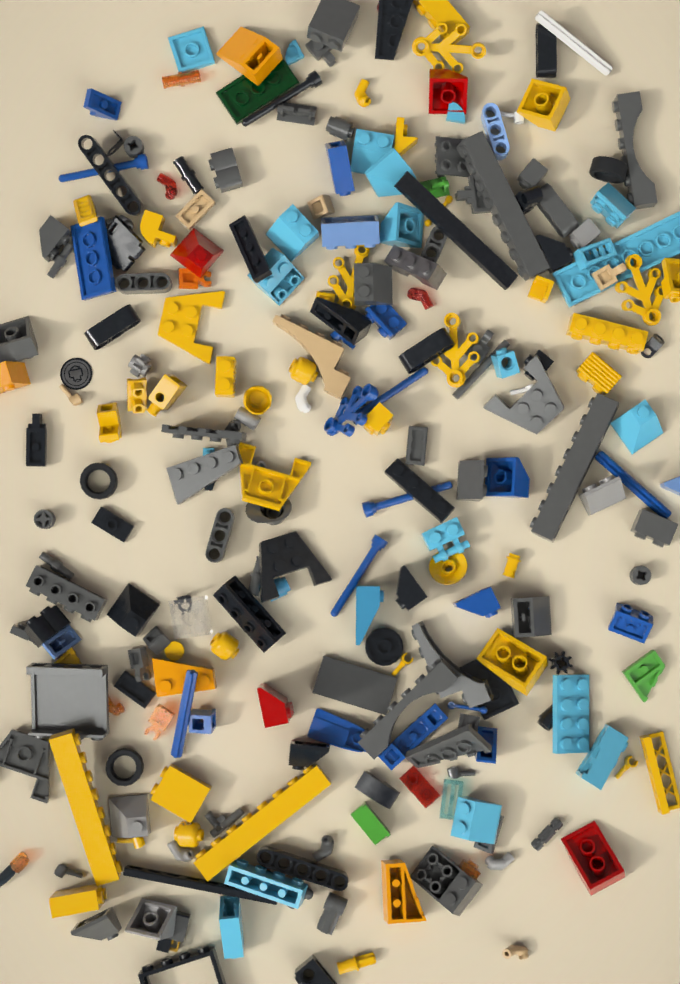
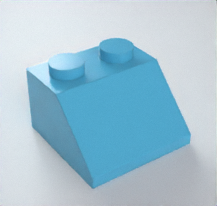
(369, 148)
(292, 233)
(476, 820)

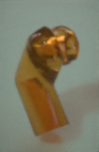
(115, 709)

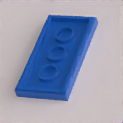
(93, 259)

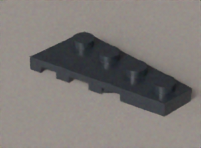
(390, 26)

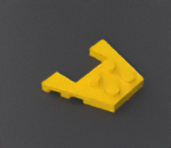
(181, 321)
(267, 486)

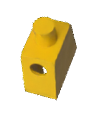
(168, 386)

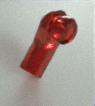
(170, 186)
(420, 295)

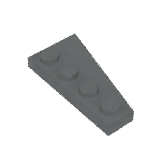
(199, 433)

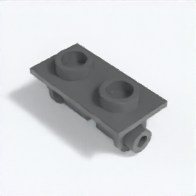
(296, 113)

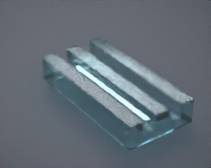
(449, 816)

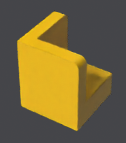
(540, 289)

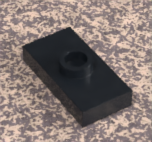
(112, 524)

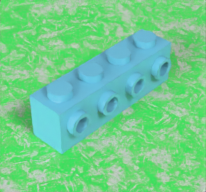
(266, 883)

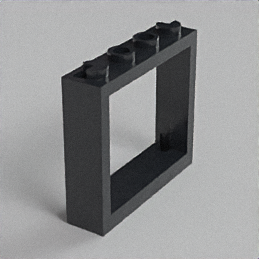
(184, 958)

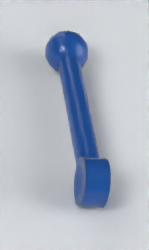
(451, 705)

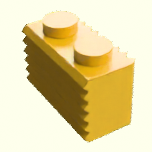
(598, 373)
(225, 376)

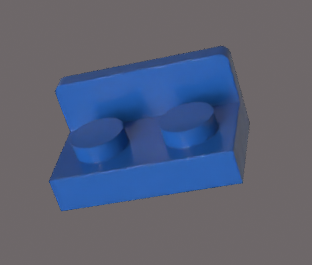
(386, 319)
(631, 622)

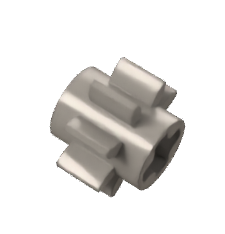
(140, 365)

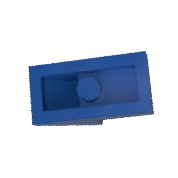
(102, 105)
(490, 736)

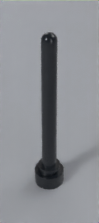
(312, 80)

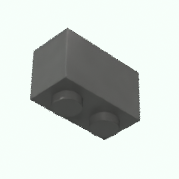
(654, 527)

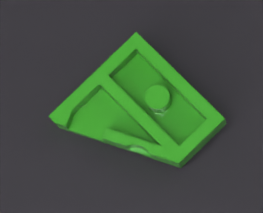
(644, 673)

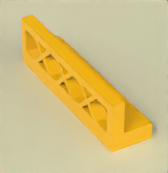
(655, 775)

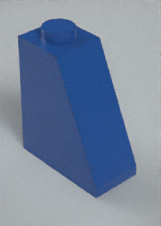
(340, 167)

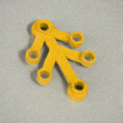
(446, 47)
(349, 281)
(643, 293)
(456, 354)

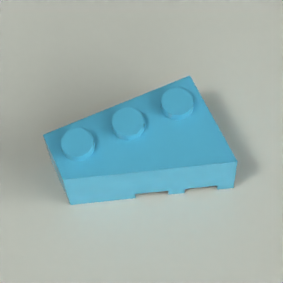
(602, 756)

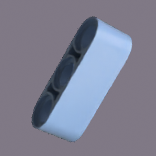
(495, 123)

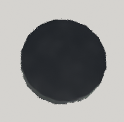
(384, 646)

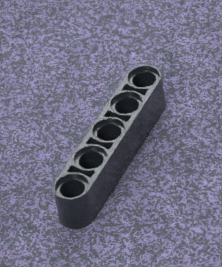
(104, 168)
(292, 870)

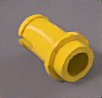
(511, 565)

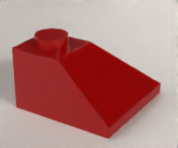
(445, 88)
(196, 253)

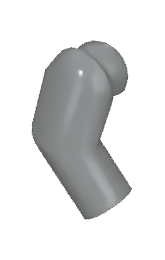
(180, 853)
(499, 864)

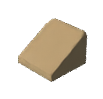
(321, 207)

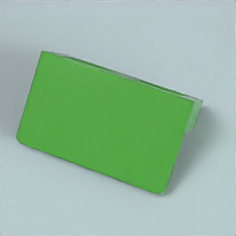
(370, 823)

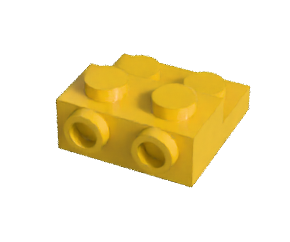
(671, 280)

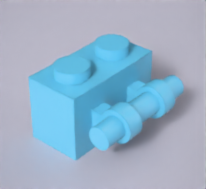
(443, 534)

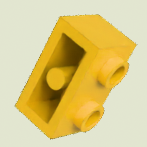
(378, 420)

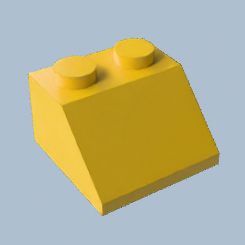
(544, 104)

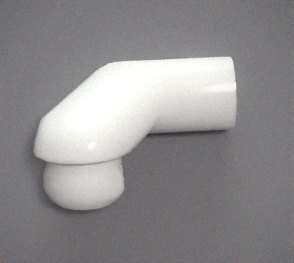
(301, 400)

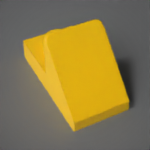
(403, 143)

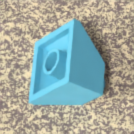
(387, 173)
(402, 227)
(637, 426)

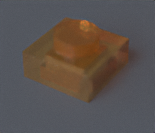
(470, 868)

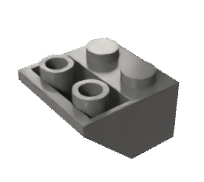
(471, 479)
(531, 616)

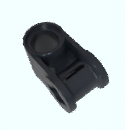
(529, 198)

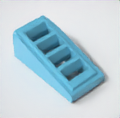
(584, 259)

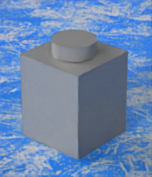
(584, 234)

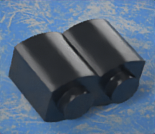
(46, 625)

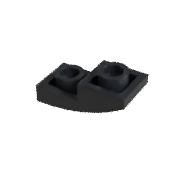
(377, 790)

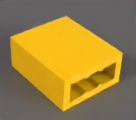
(180, 792)
(77, 900)

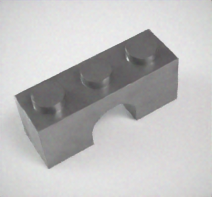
(408, 263)

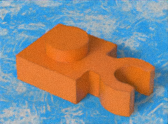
(189, 280)

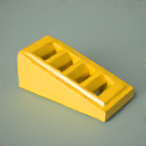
(85, 210)

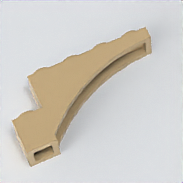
(323, 352)

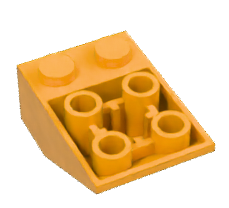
(251, 54)

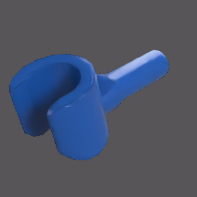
(335, 336)

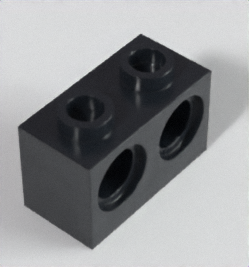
(320, 975)

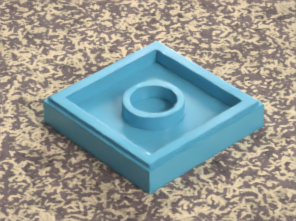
(191, 50)

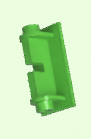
(437, 187)

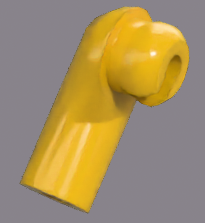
(360, 93)

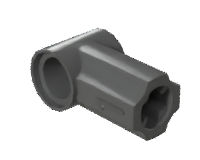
(333, 909)

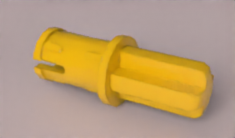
(356, 963)

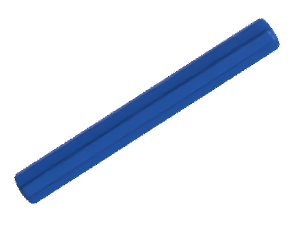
(633, 485)
(184, 713)

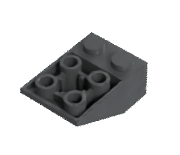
(445, 881)

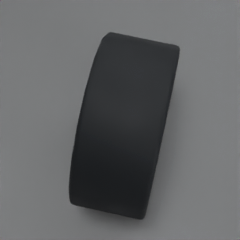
(608, 169)
(84, 481)
(122, 781)

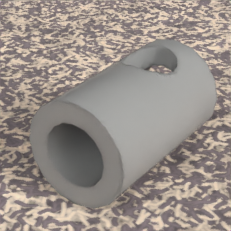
(247, 418)

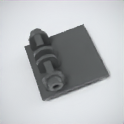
(448, 158)

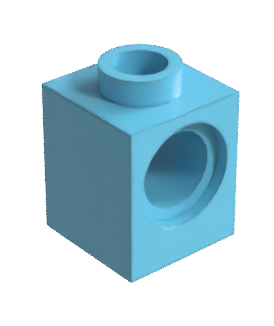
(510, 369)

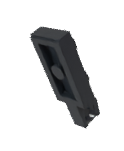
(36, 442)

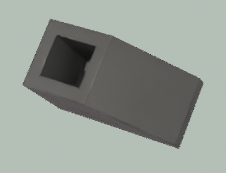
(52, 237)

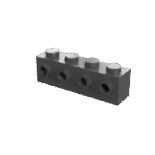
(66, 592)

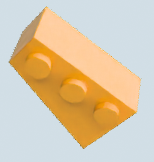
(13, 376)
(171, 677)
(399, 896)

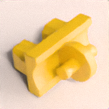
(137, 395)

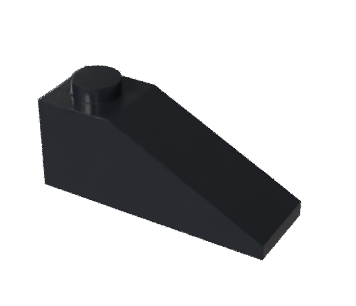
(343, 320)

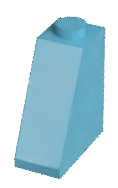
(231, 927)

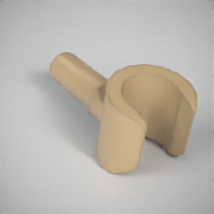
(74, 399)

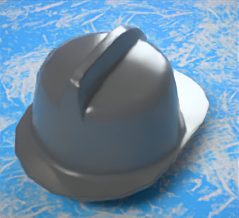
(266, 515)

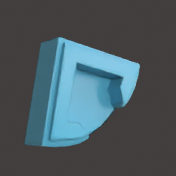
(293, 53)
(457, 117)

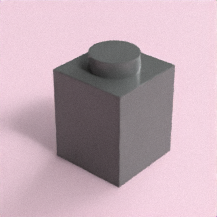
(532, 174)

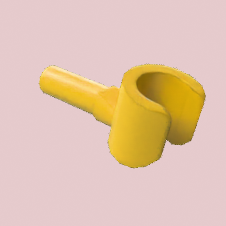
(401, 665)
(626, 766)
(137, 841)

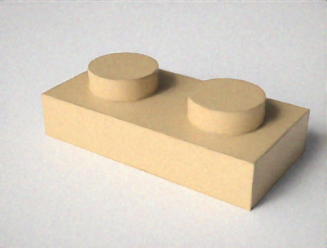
(195, 209)

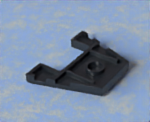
(284, 556)

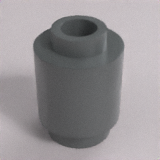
(340, 128)

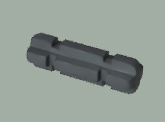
(546, 834)

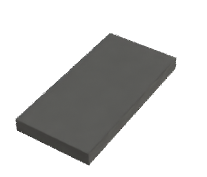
(354, 685)

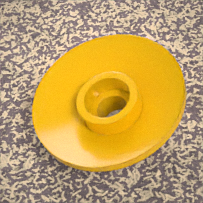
(439, 573)

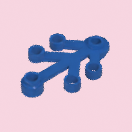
(365, 394)

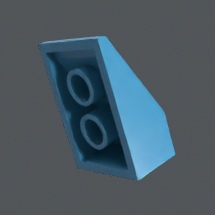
(367, 605)

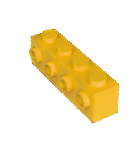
(607, 333)

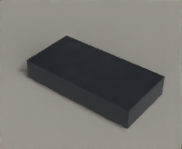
(135, 690)

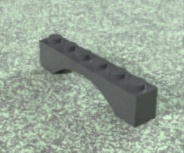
(640, 187)
(379, 737)

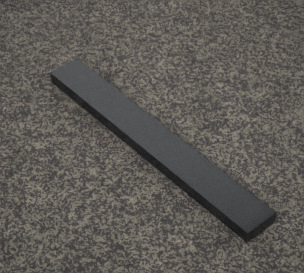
(456, 230)
(191, 882)

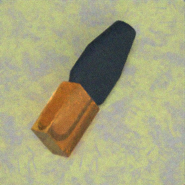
(15, 866)

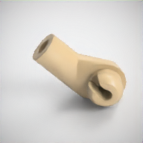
(515, 949)

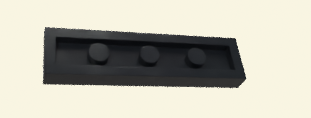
(250, 249)
(419, 490)

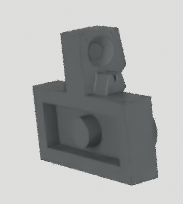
(473, 197)

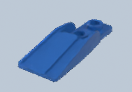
(335, 731)

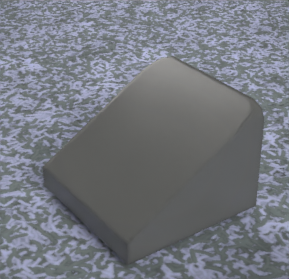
(156, 640)

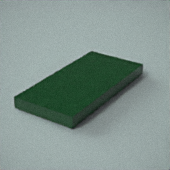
(244, 97)

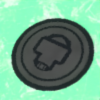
(76, 373)

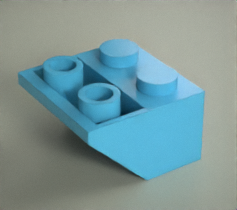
(612, 205)
(283, 278)

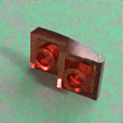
(419, 787)

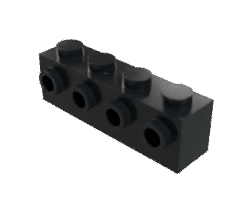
(249, 613)

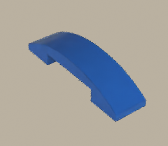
(413, 736)

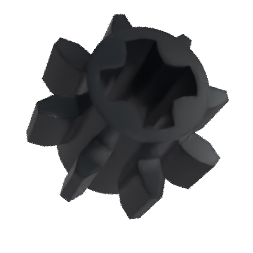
(562, 667)

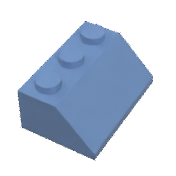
(350, 231)

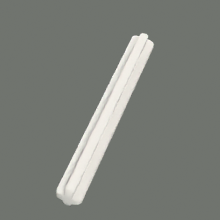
(573, 42)

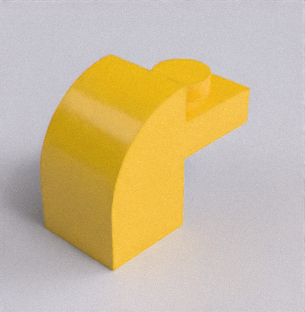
(151, 229)
(109, 422)

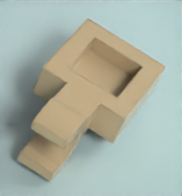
(606, 276)

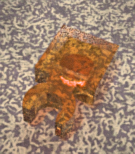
(159, 719)

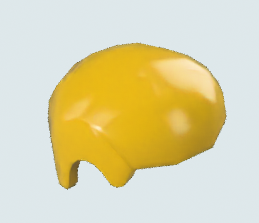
(257, 399)

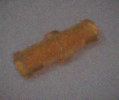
(181, 79)

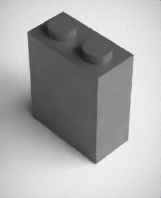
(333, 23)

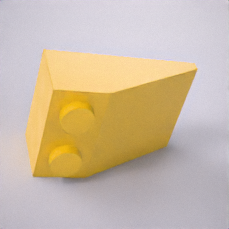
(513, 661)

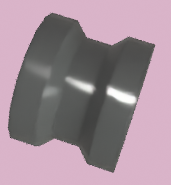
(136, 149)
(40, 519)
(637, 573)

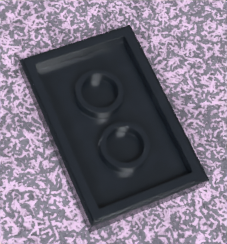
(503, 693)

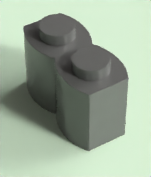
(226, 170)

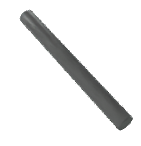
(478, 372)

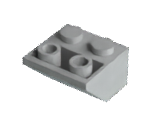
(600, 497)

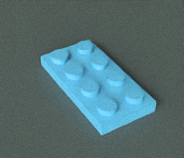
(571, 713)

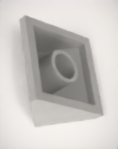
(153, 920)

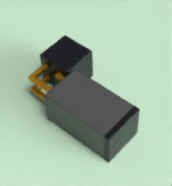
(180, 929)

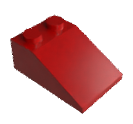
(593, 858)

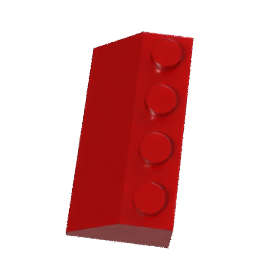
(274, 706)

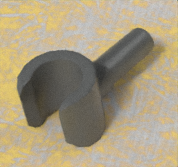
(454, 773)
(62, 869)

